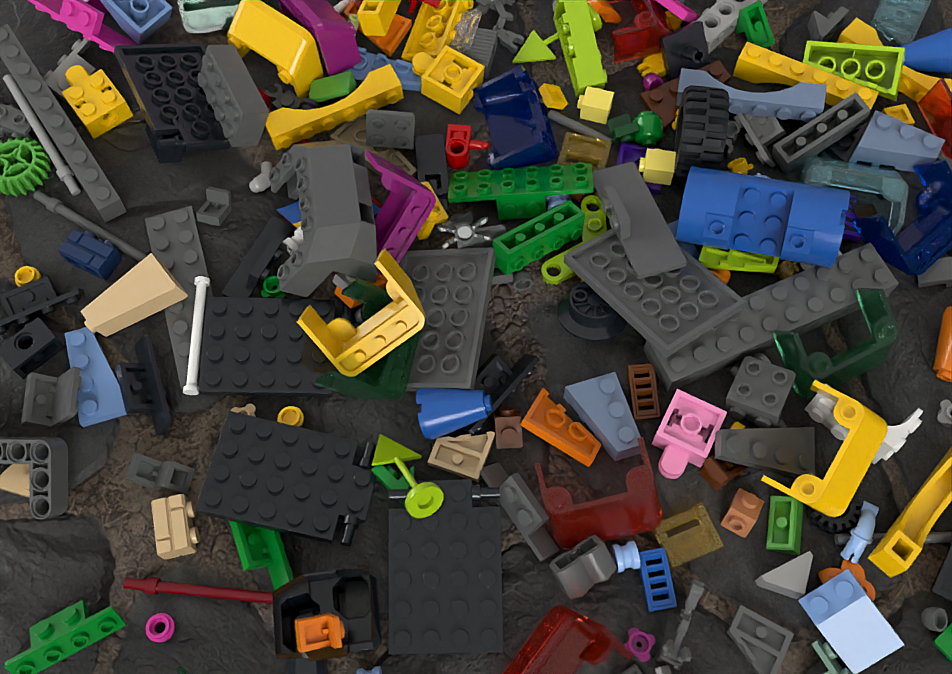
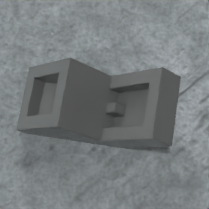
(159, 475)

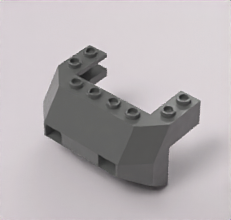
(334, 214)

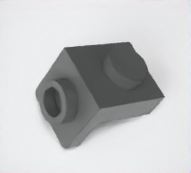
(216, 207)

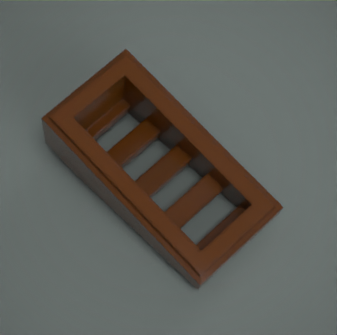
(638, 371)

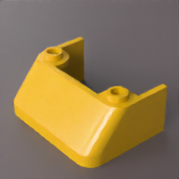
(279, 41)
(358, 348)
(852, 461)

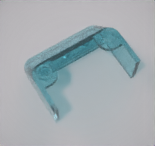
(861, 177)

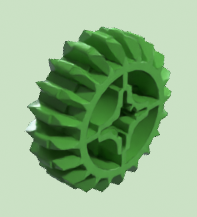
(19, 171)

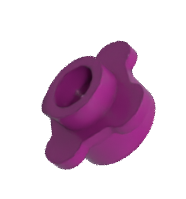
(646, 640)

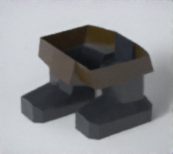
(342, 592)

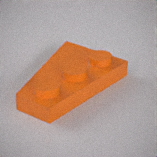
(395, 34)
(556, 428)

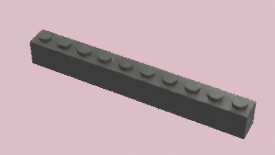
(59, 127)

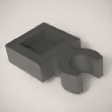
(281, 99)

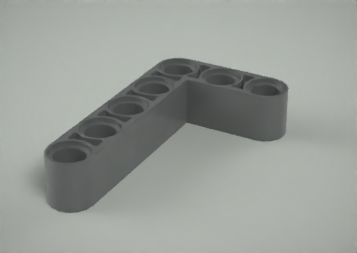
(47, 471)

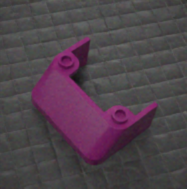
(329, 29)
(403, 209)

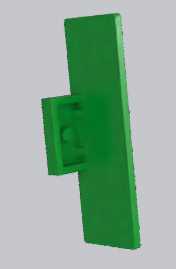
(522, 190)

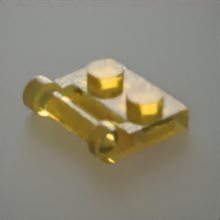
(584, 149)
(690, 543)

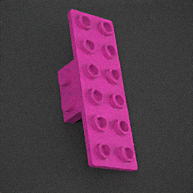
(83, 19)

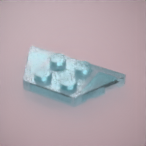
(900, 19)

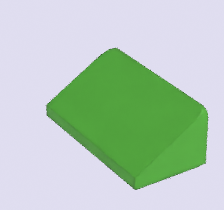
(332, 86)
(784, 525)

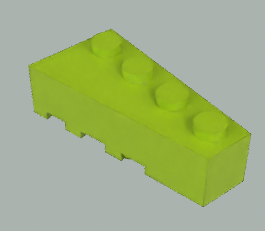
(579, 45)
(866, 65)

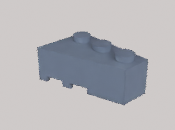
(895, 144)
(606, 413)

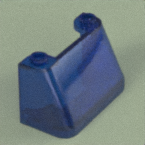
(516, 120)

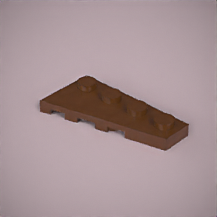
(663, 97)

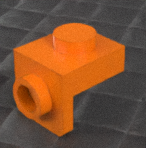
(319, 632)

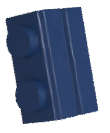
(90, 254)

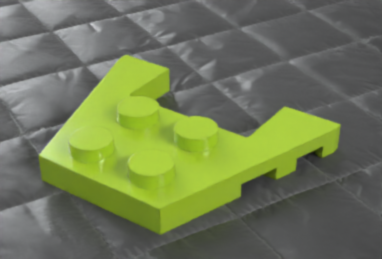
(737, 260)

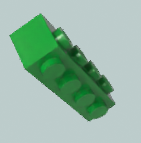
(538, 237)

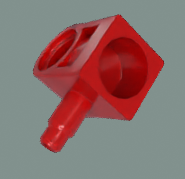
(460, 141)

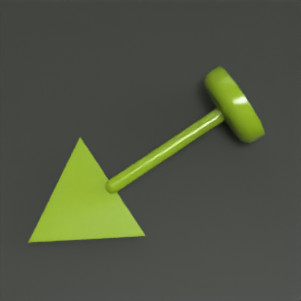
(536, 50)
(424, 497)

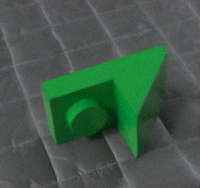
(755, 25)
(389, 477)

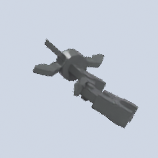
(507, 37)
(463, 228)
(670, 651)

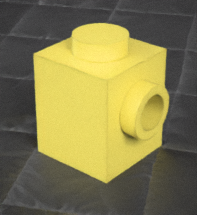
(595, 104)
(658, 166)

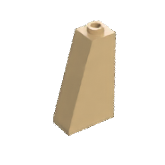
(133, 297)

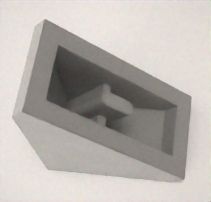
(788, 578)

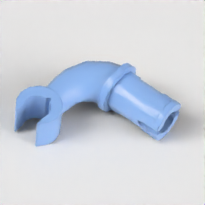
(861, 533)

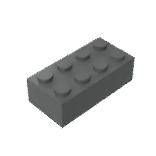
(233, 95)

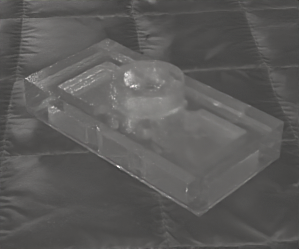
(466, 30)

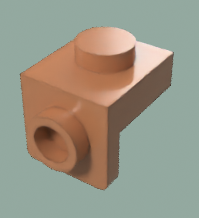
(742, 513)

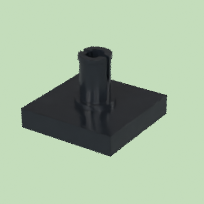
(684, 49)

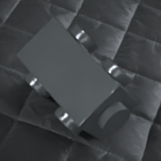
(14, 123)

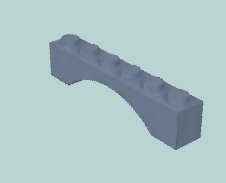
(798, 102)

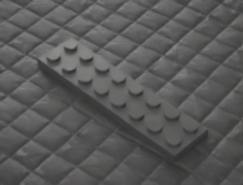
(178, 245)

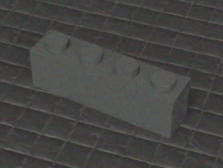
(820, 133)

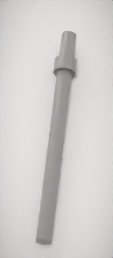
(63, 171)

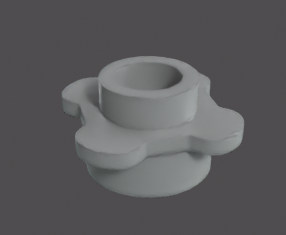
(944, 413)

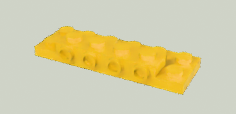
(434, 28)

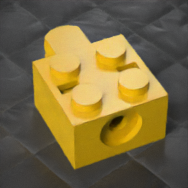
(448, 77)
(95, 100)

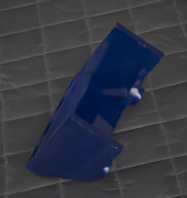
(924, 238)

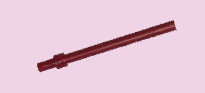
(155, 585)

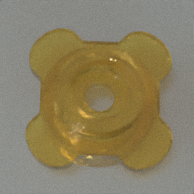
(786, 269)

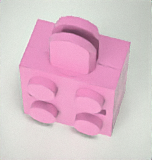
(685, 436)

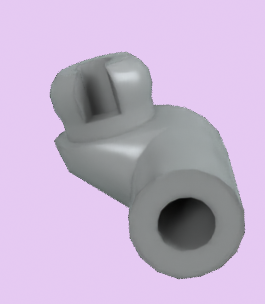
(262, 181)

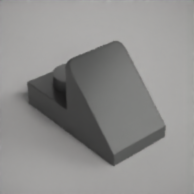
(824, 28)

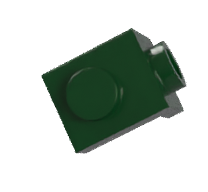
(622, 128)

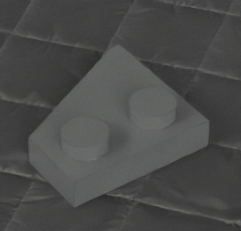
(759, 640)

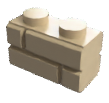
(174, 526)

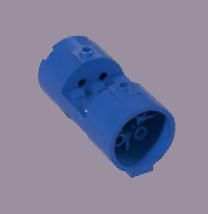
(763, 216)

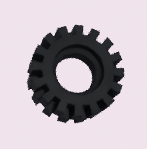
(836, 524)

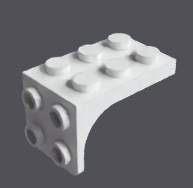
(822, 409)

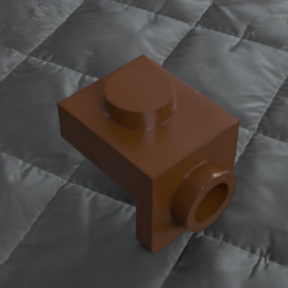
(508, 428)

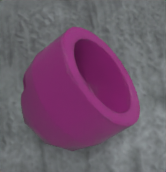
(652, 81)

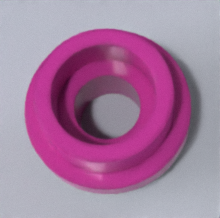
(154, 622)

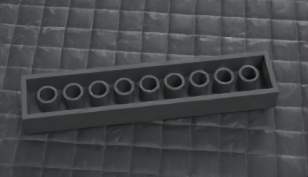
(789, 305)

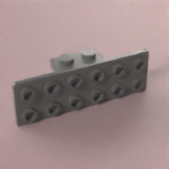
(637, 220)

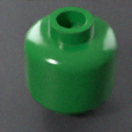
(650, 129)

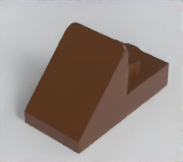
(720, 472)

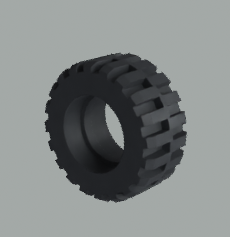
(700, 129)

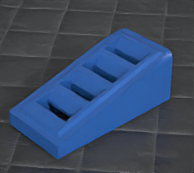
(663, 566)

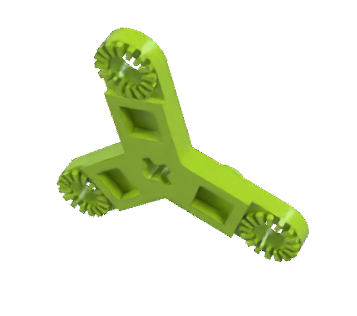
(593, 227)

